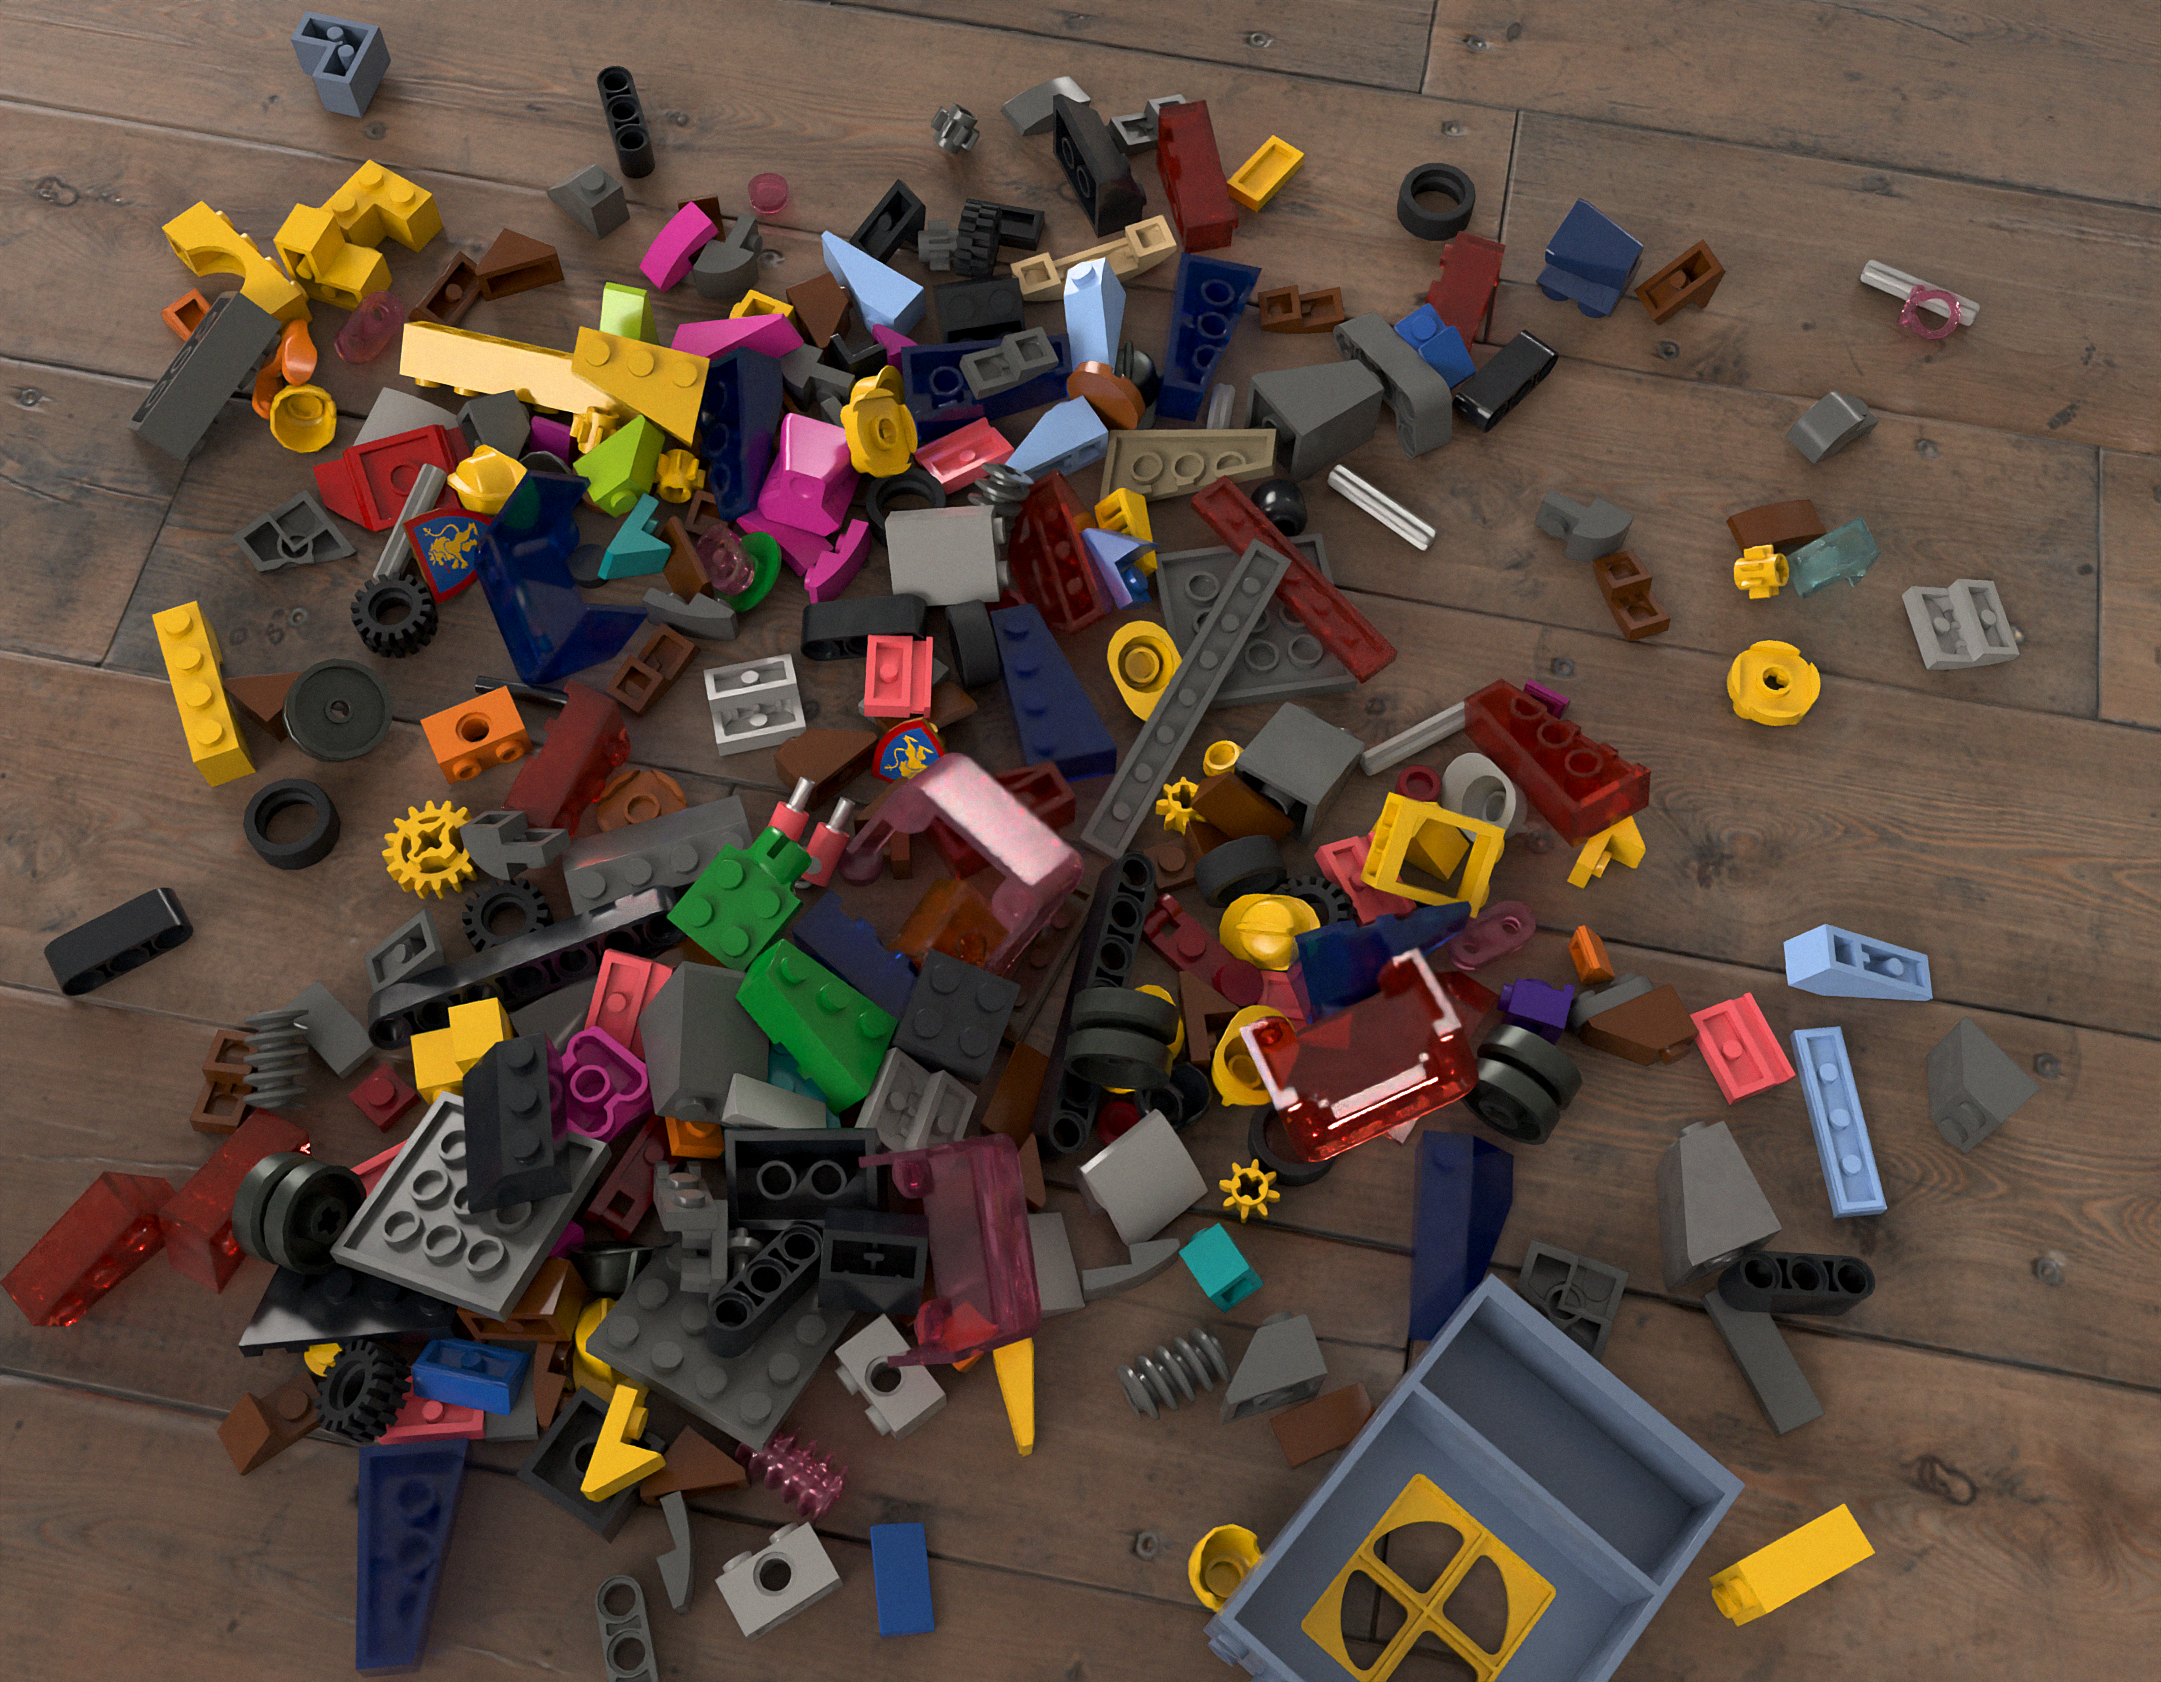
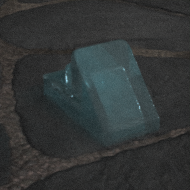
(1837, 555)

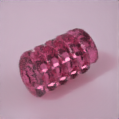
(797, 1472)

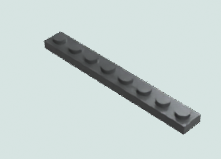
(1184, 701)

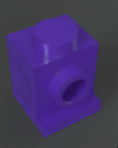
(1535, 1007)

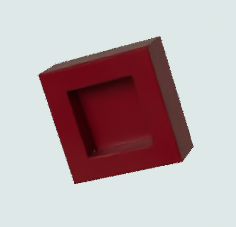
(384, 1097)

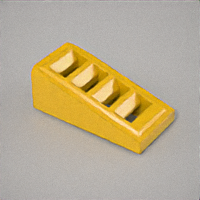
(1129, 509)
(1016, 1378)

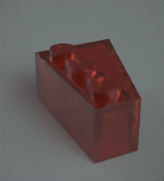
(90, 1248)

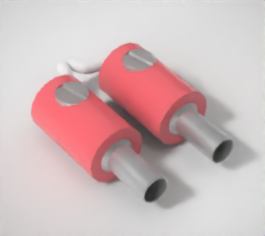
(827, 840)

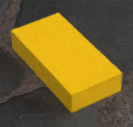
(1265, 173)

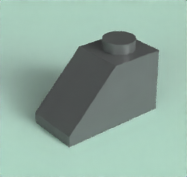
(592, 200)
(495, 422)

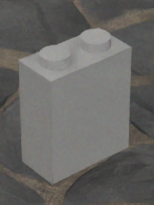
(947, 554)

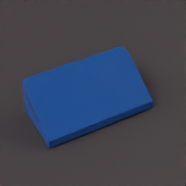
(470, 1374)
(902, 1579)

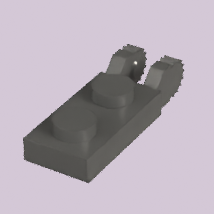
(683, 1199)

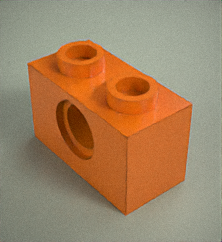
(455, 729)

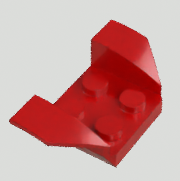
(379, 475)

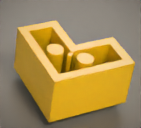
(382, 205)
(325, 263)
(449, 1053)

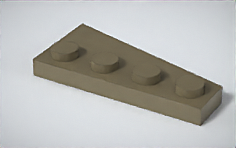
(1185, 460)

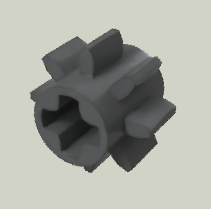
(955, 128)
(937, 245)

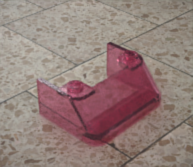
(997, 825)
(976, 1247)

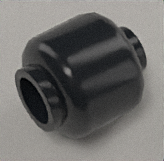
(1283, 505)

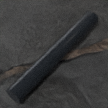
(523, 691)

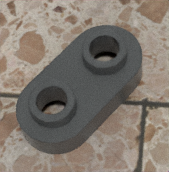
(1621, 991)

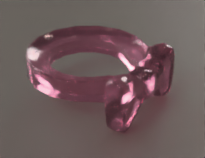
(1919, 294)

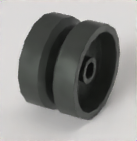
(317, 731)
(1121, 1038)
(1521, 1084)
(295, 1211)

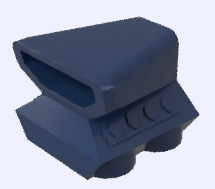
(1590, 261)

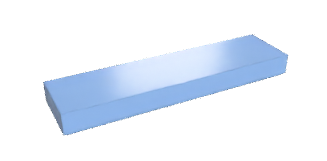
(1837, 1122)

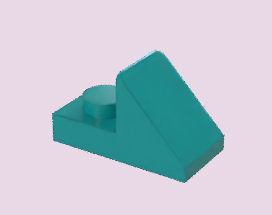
(634, 547)

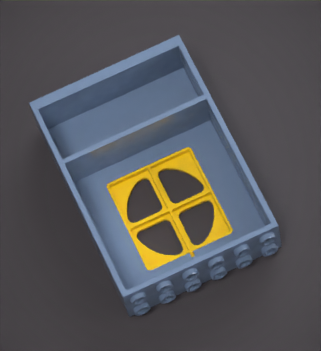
(1537, 1466)

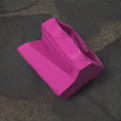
(810, 477)
(604, 1086)

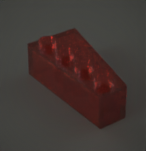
(1561, 771)

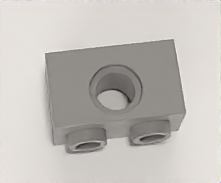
(895, 1411)
(764, 1610)

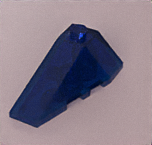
(739, 426)
(1342, 962)
(1457, 1218)

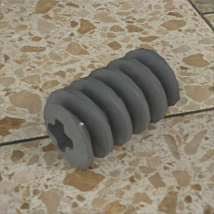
(1003, 490)
(275, 1059)
(1173, 1373)

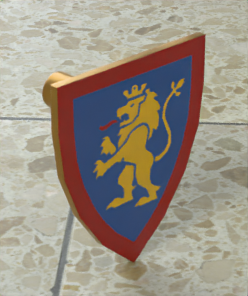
(445, 547)
(907, 750)

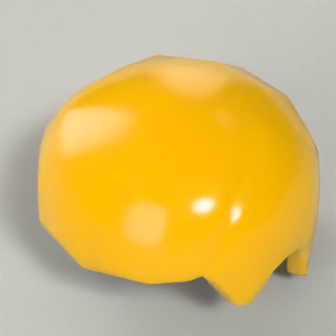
(303, 418)
(1221, 1563)

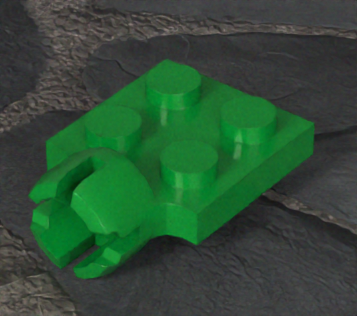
(744, 899)

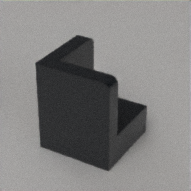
(860, 360)

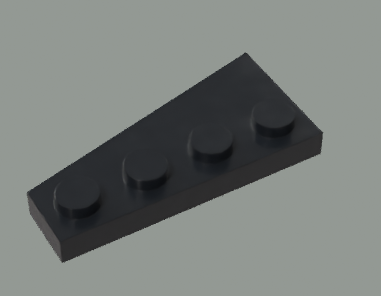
(341, 1310)

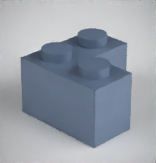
(343, 58)

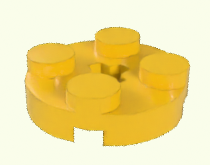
(862, 422)
(1769, 706)

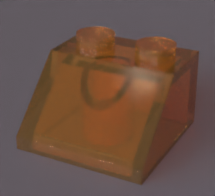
(951, 921)

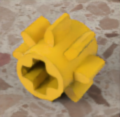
(594, 427)
(678, 476)
(1761, 572)
(1172, 802)
(1245, 1203)

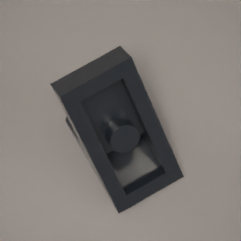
(891, 223)

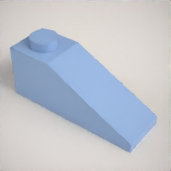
(876, 290)
(1093, 312)
(1062, 439)
(1854, 965)

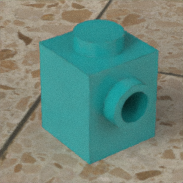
(1220, 1267)

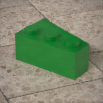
(819, 1020)

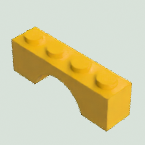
(210, 245)
(204, 707)

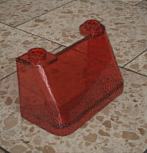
(1365, 1063)

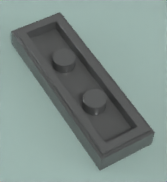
(1765, 1365)

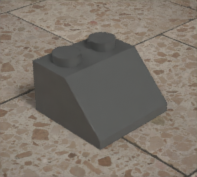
(1973, 1085)
(1276, 1370)

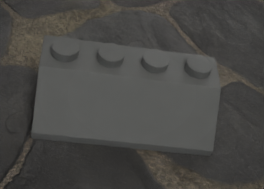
(205, 375)
(652, 853)

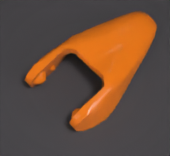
(292, 357)

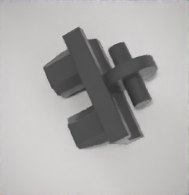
(710, 1272)

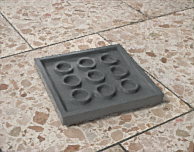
(1280, 653)
(425, 1238)
(661, 1343)

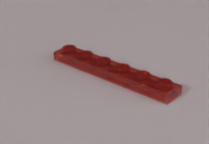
(1303, 586)

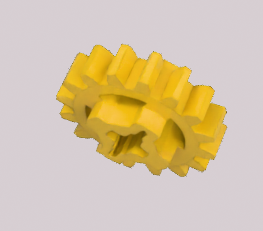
(434, 853)

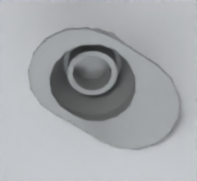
(1484, 792)

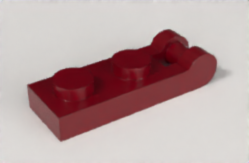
(1189, 946)
(633, 1179)

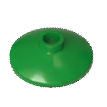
(767, 562)

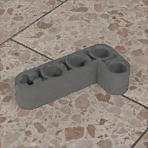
(1409, 382)

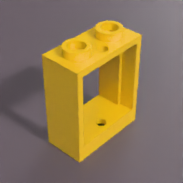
(1393, 840)
(1790, 1566)

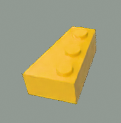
(644, 378)

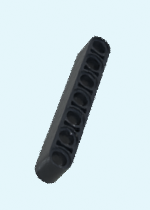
(1119, 947)
(501, 965)

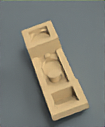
(1140, 250)

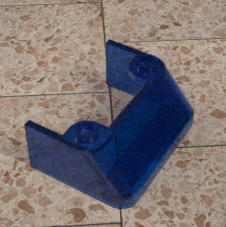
(532, 589)

